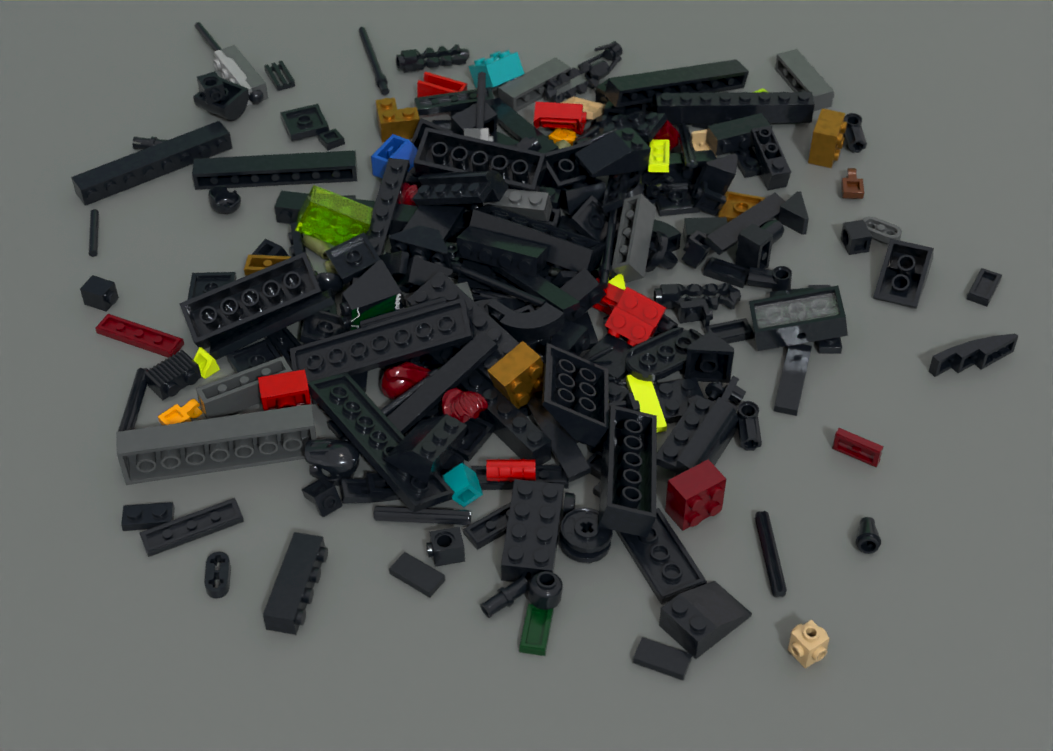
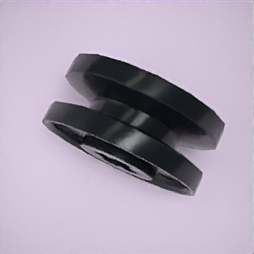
(582, 538)

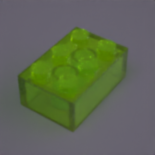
(332, 217)

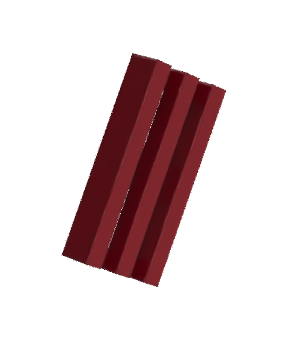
(857, 447)

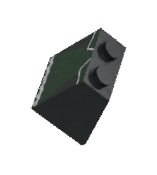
(369, 296)

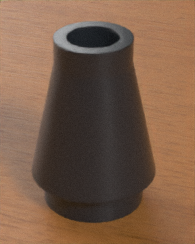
(868, 538)

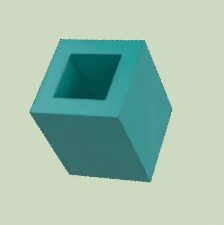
(464, 484)

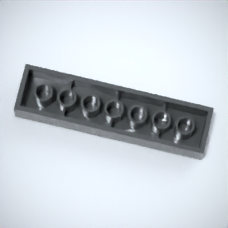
(215, 444)

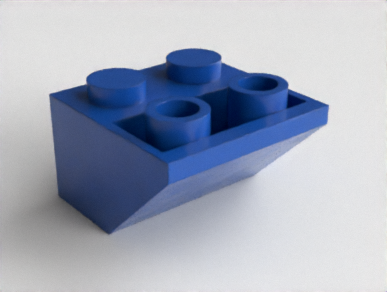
(393, 147)

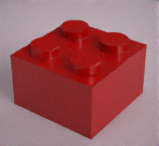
(284, 390)

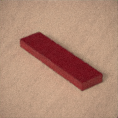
(139, 336)

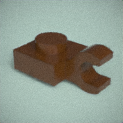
(852, 186)

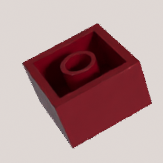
(695, 495)

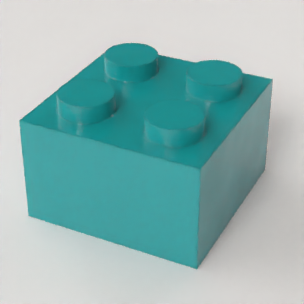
(498, 68)

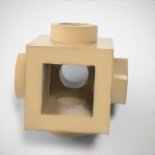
(808, 643)

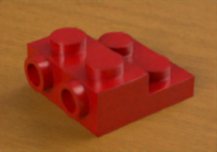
(635, 317)

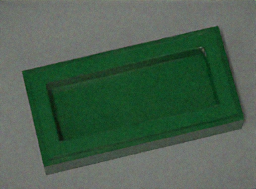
(536, 631)

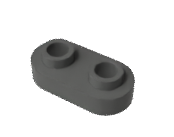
(882, 230)

